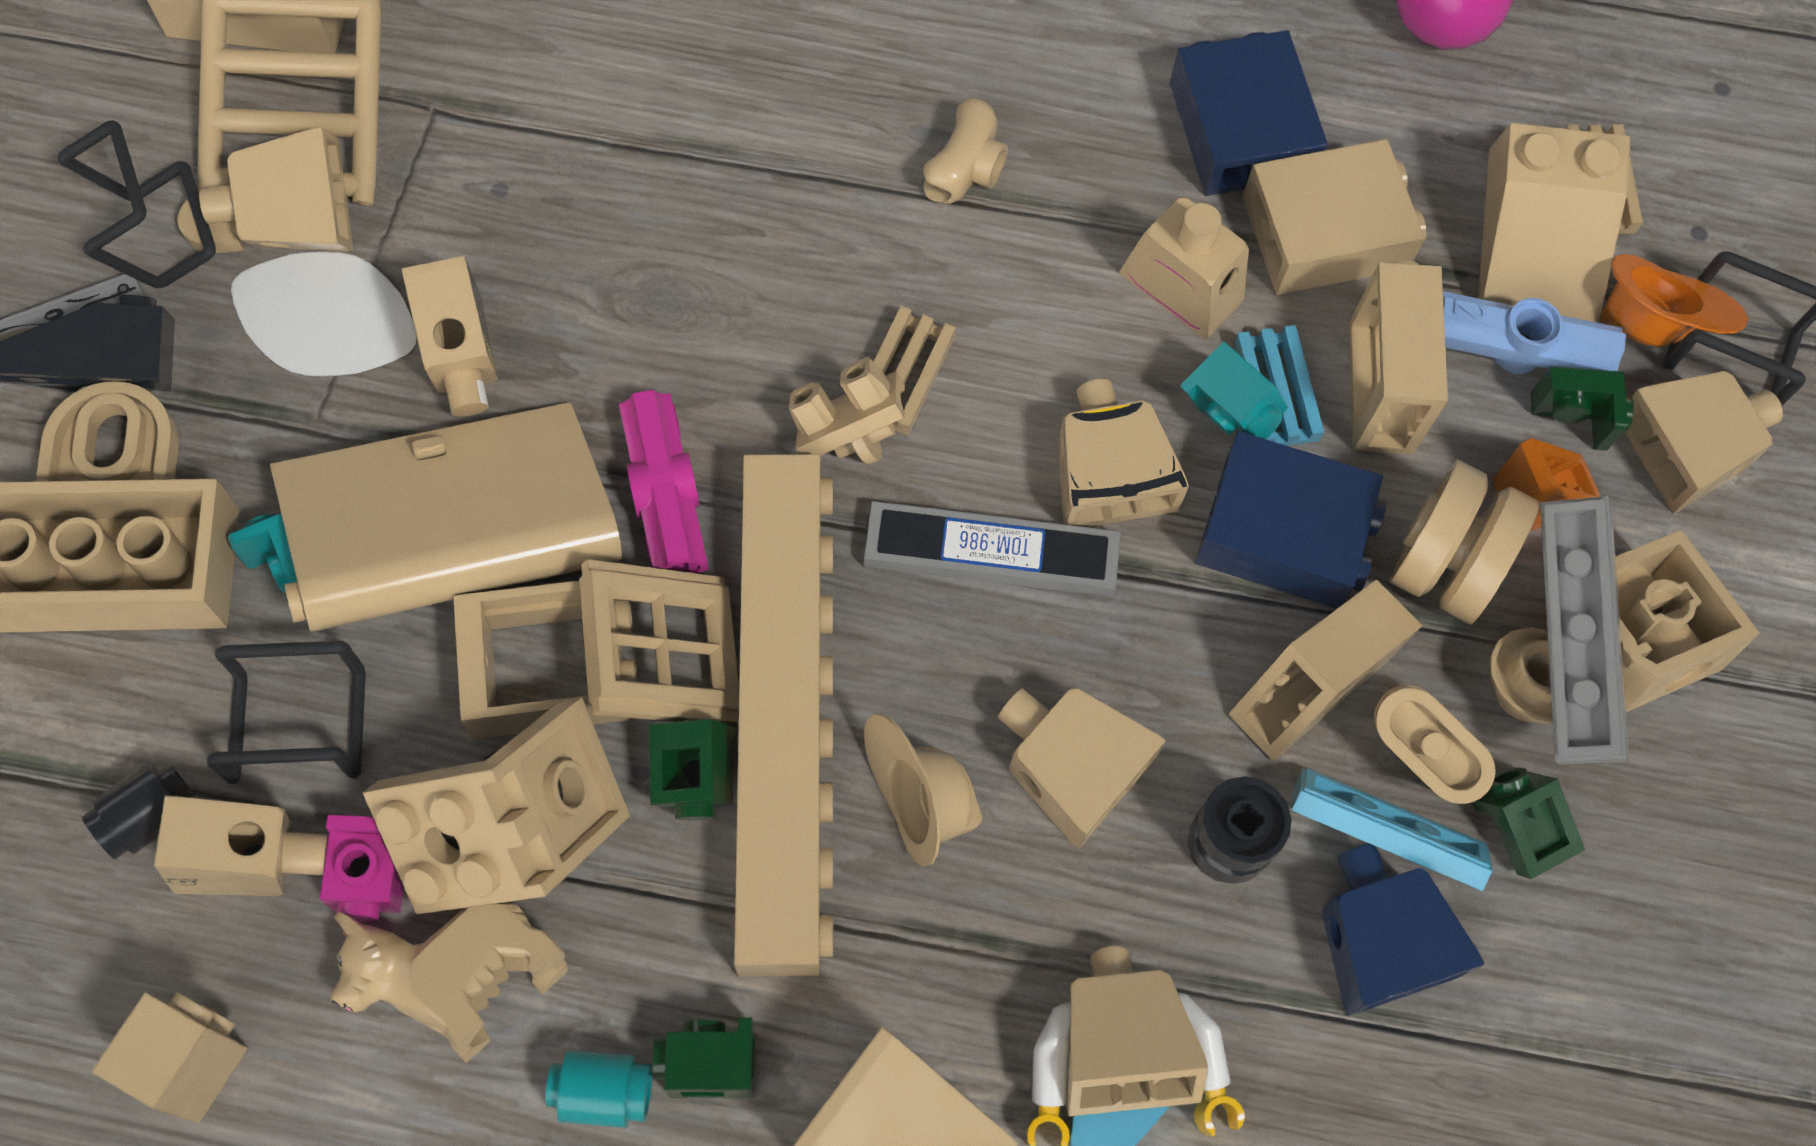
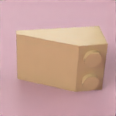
(1553, 217)

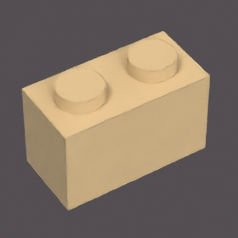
(172, 1056)

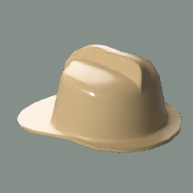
(922, 787)

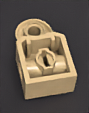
(1673, 632)

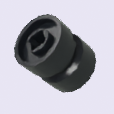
(1239, 830)

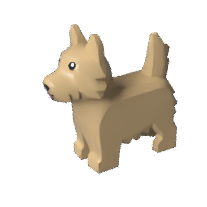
(449, 973)

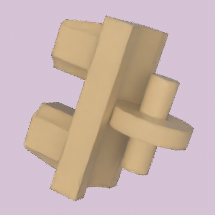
(853, 420)

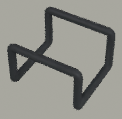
(135, 193)
(1782, 370)
(229, 764)

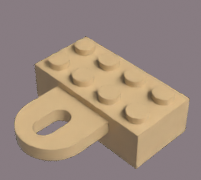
(114, 540)

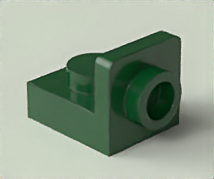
(1586, 394)
(1531, 820)

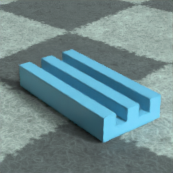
(1300, 380)

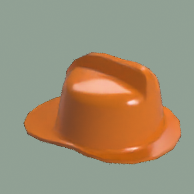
(1665, 306)

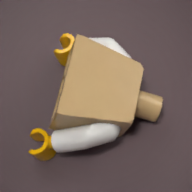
(1128, 1047)

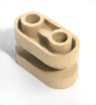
(1434, 744)

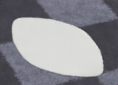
(323, 313)

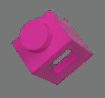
(370, 893)

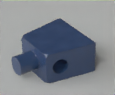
(1392, 934)

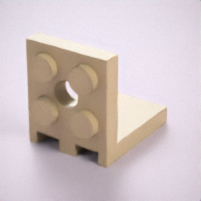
(504, 814)

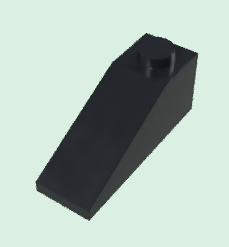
(95, 346)

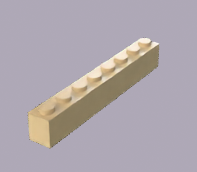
(780, 720)

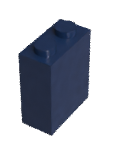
(1243, 106)
(1292, 521)

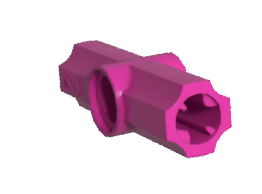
(662, 483)

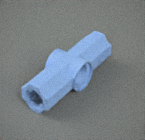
(1558, 340)

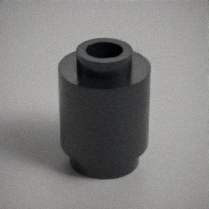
(131, 810)

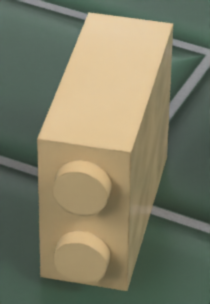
(1332, 215)

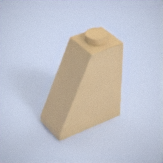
(1324, 668)

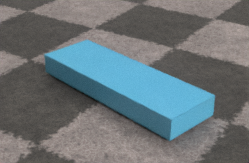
(1392, 828)

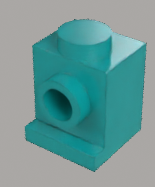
(1235, 394)

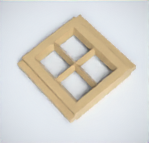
(659, 588)

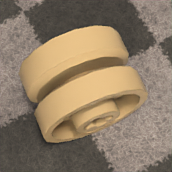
(1470, 545)

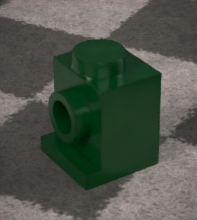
(674, 756)
(706, 1060)

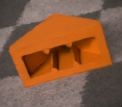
(1546, 474)

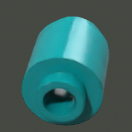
(599, 1089)

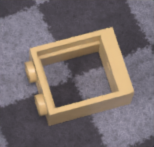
(1398, 358)
(484, 611)

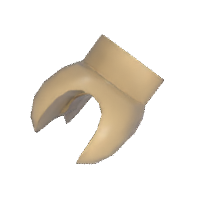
(968, 156)

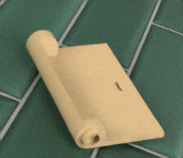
(441, 516)

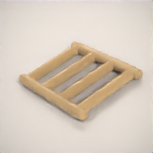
(362, 66)

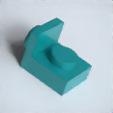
(265, 541)

